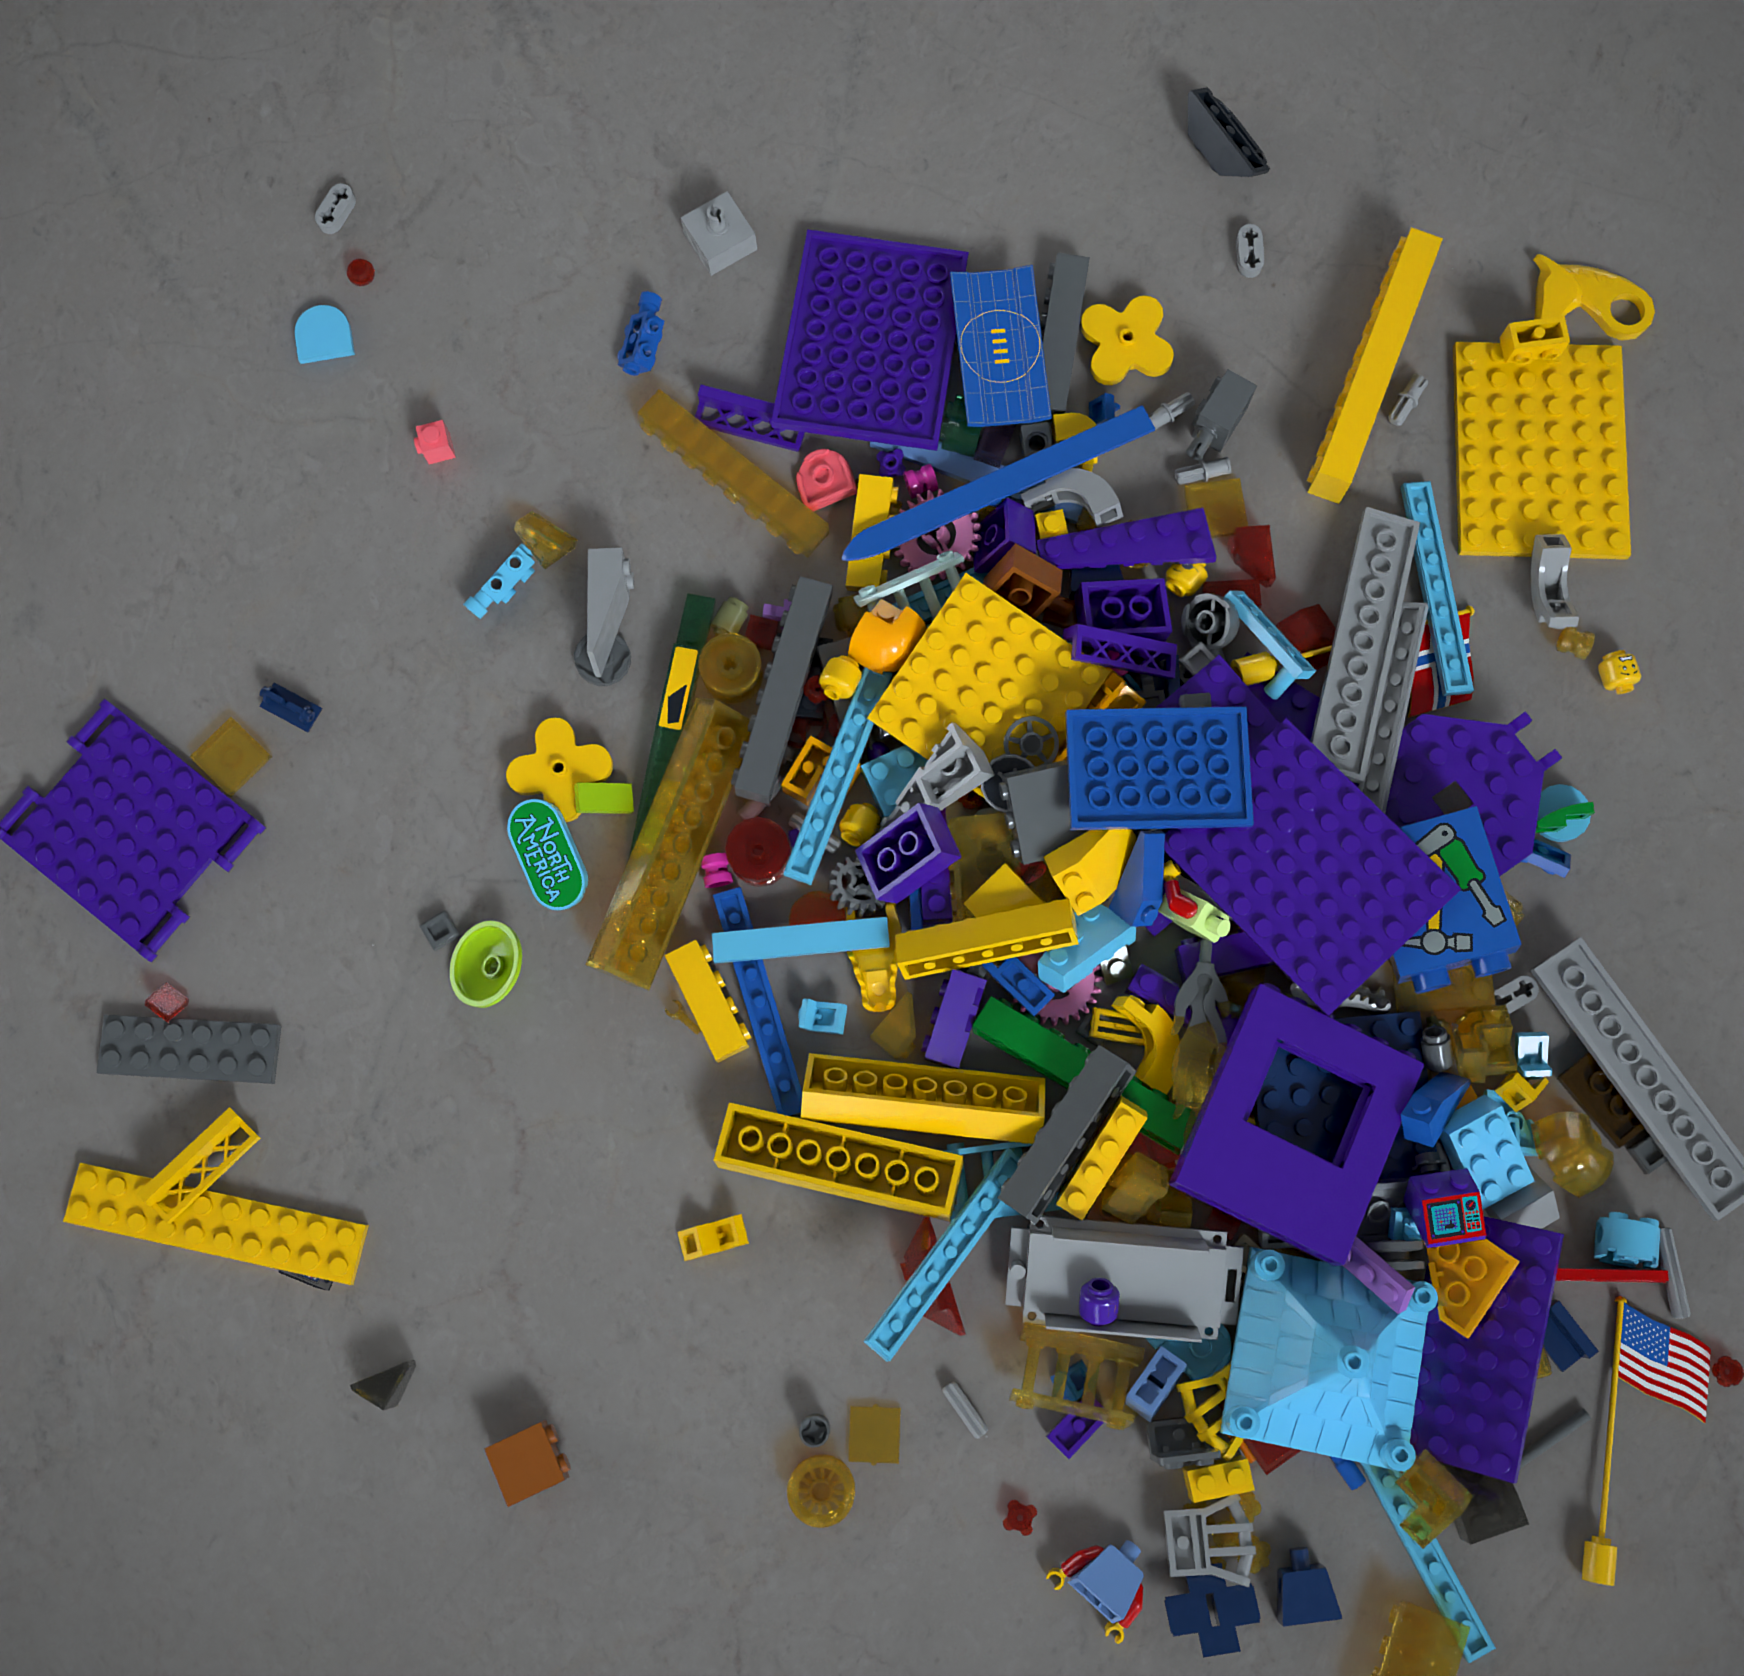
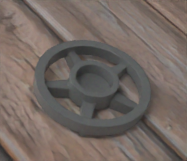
(1031, 742)

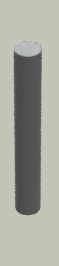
(1554, 1436)

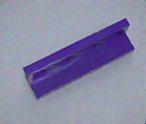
(746, 407)
(1124, 645)

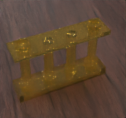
(1096, 1351)

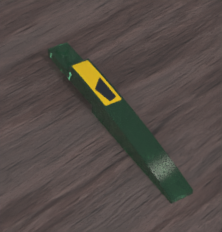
(676, 697)

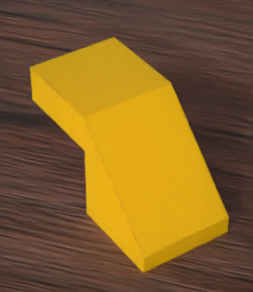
(713, 1237)

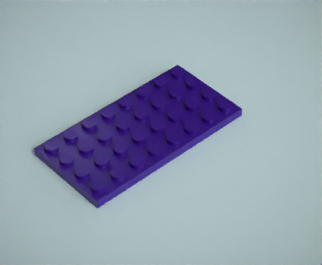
(1481, 1389)

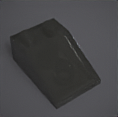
(1491, 1510)

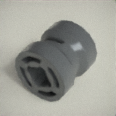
(812, 1434)

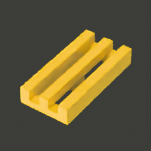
(1095, 1023)

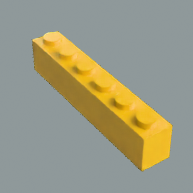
(986, 939)

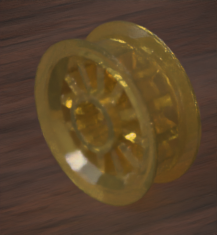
(796, 1504)

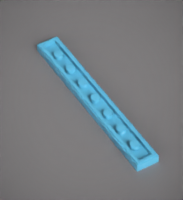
(1437, 590)
(836, 778)
(942, 1261)
(1430, 1563)

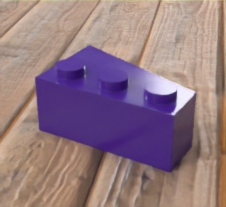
(953, 1019)

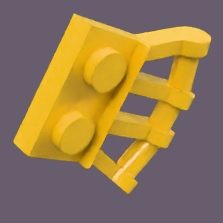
(1194, 1414)

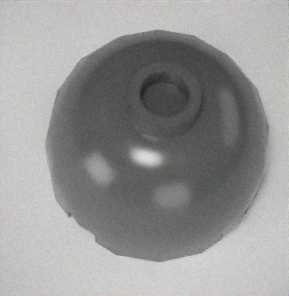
(1210, 621)

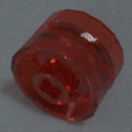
(752, 835)

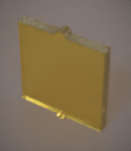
(874, 1434)

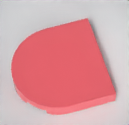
(825, 479)

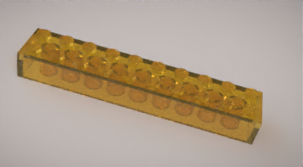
(671, 845)

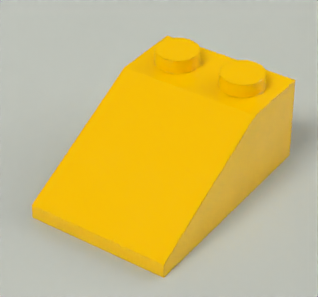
(1091, 866)

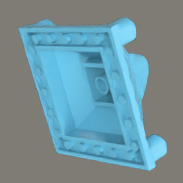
(1325, 1362)

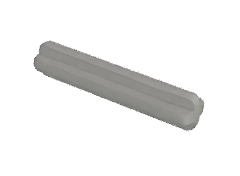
(1675, 1286)

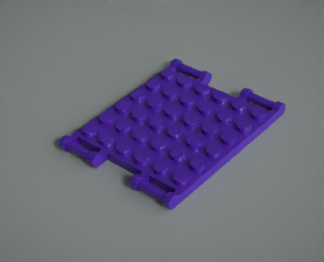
(128, 830)

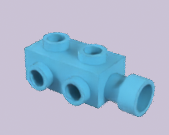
(508, 577)

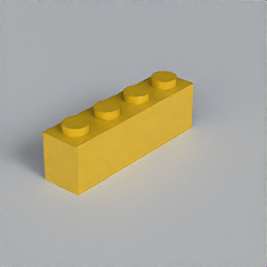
(872, 506)
(707, 1001)
(1101, 1158)

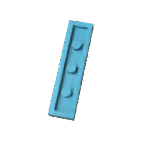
(1293, 663)

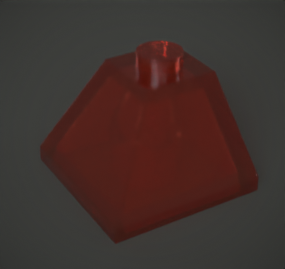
(1309, 631)

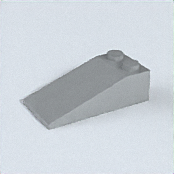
(607, 601)

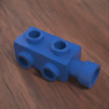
(644, 342)

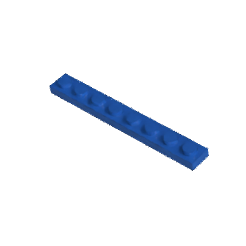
(762, 1010)

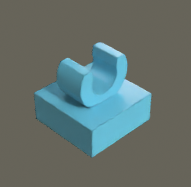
(1402, 1226)

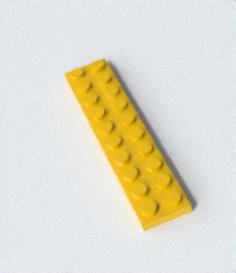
(220, 1225)

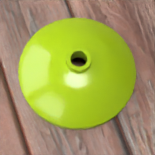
(485, 964)

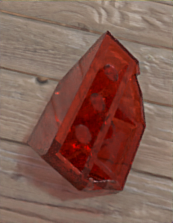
(944, 1308)

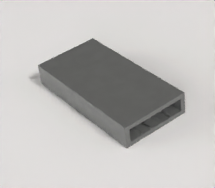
(1040, 810)

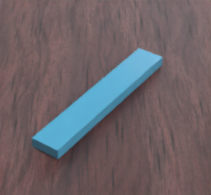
(800, 940)

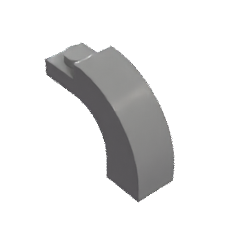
(1076, 487)
(1549, 581)

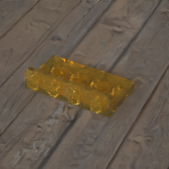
(984, 849)
(1421, 1643)

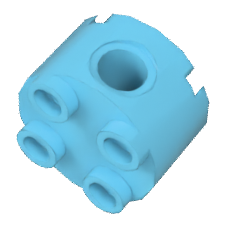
(1627, 1241)

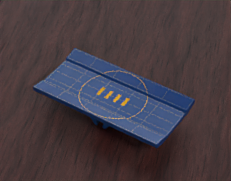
(1000, 347)

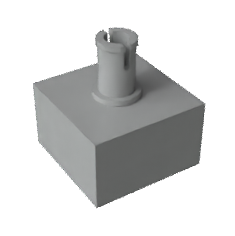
(719, 233)

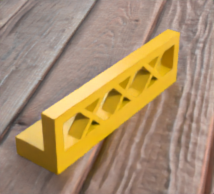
(192, 1157)

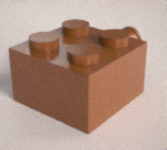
(1028, 583)

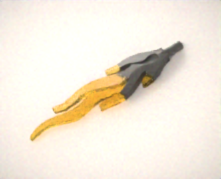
(1203, 1033)

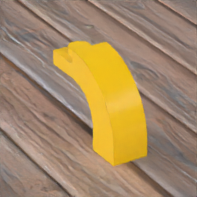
(1159, 1043)

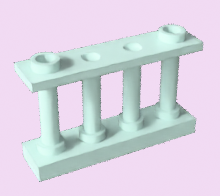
(945, 561)

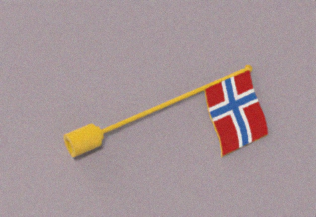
(1426, 687)

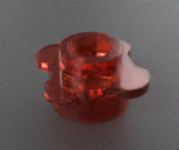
(1015, 1509)

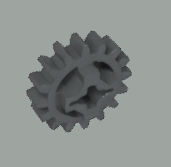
(857, 892)

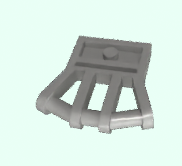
(1189, 1545)

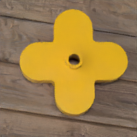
(1117, 356)
(558, 747)

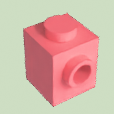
(434, 442)

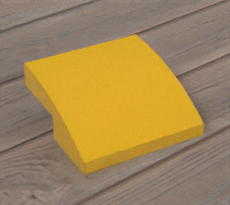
(1002, 893)

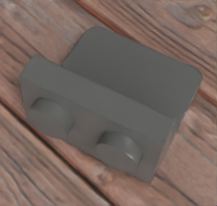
(1177, 1442)

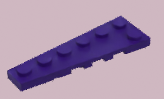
(1153, 540)

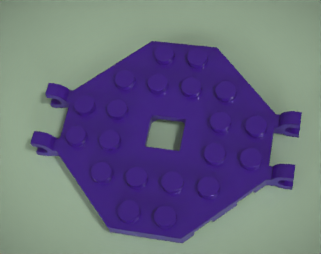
(1487, 766)

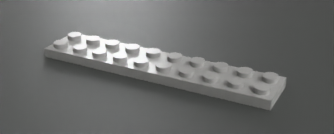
(1364, 641)
(1645, 1077)

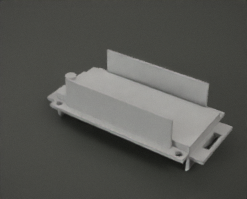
(1165, 1276)

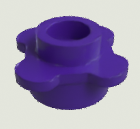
(894, 470)

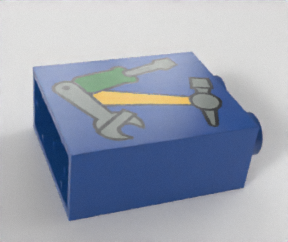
(1475, 923)

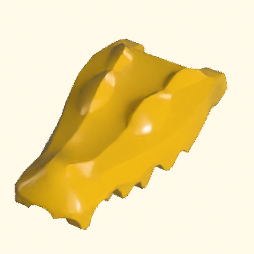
(878, 967)

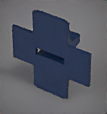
(1231, 1606)

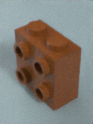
(528, 1462)

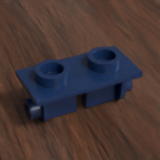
(289, 706)

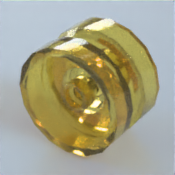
(726, 652)

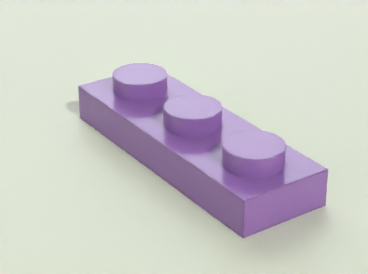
(1379, 1276)

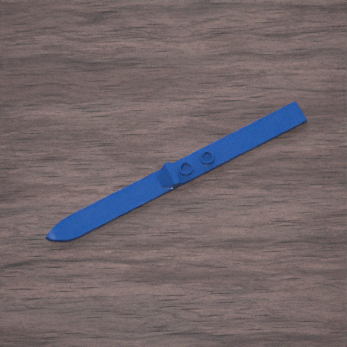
(999, 484)

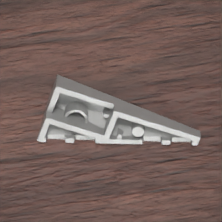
(948, 775)

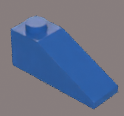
(1141, 883)
(1433, 1107)

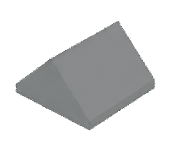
(1529, 1206)

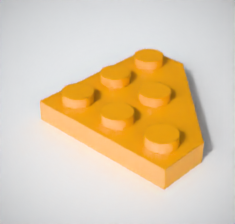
(1468, 1281)

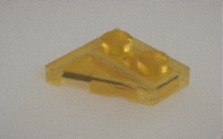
(544, 539)

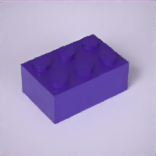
(1125, 607)
(908, 853)

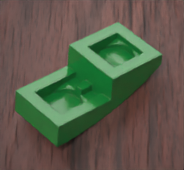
(1557, 820)

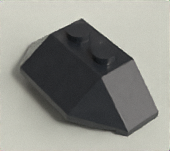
(1222, 137)

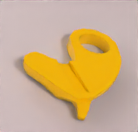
(1567, 286)

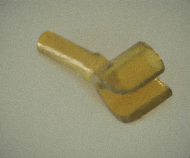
(680, 1015)

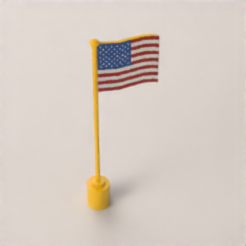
(1661, 1365)

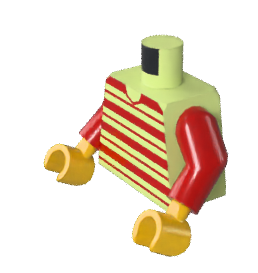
(1191, 911)

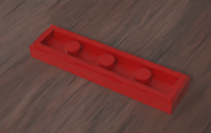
(1612, 1275)

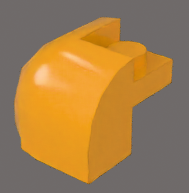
(886, 637)

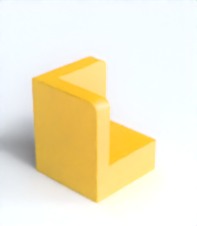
(1518, 1091)

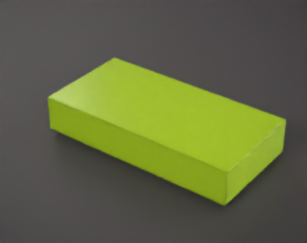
(604, 798)

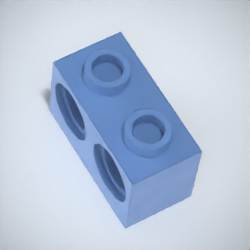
(1155, 1384)

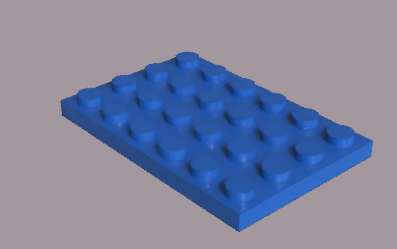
(1158, 768)

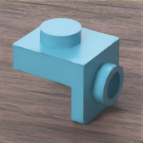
(822, 1016)
(1532, 1054)

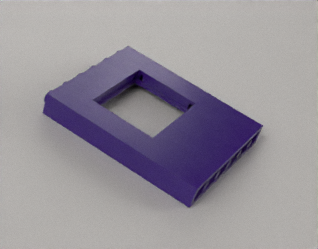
(1270, 1179)

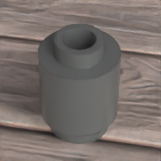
(1436, 1049)

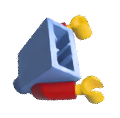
(1107, 1582)

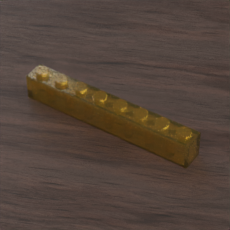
(732, 473)

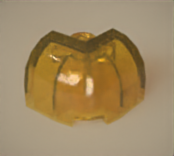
(1483, 1043)
(1573, 1151)

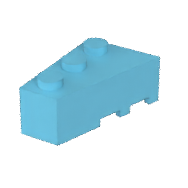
(1099, 937)

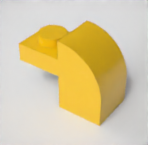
(1069, 425)

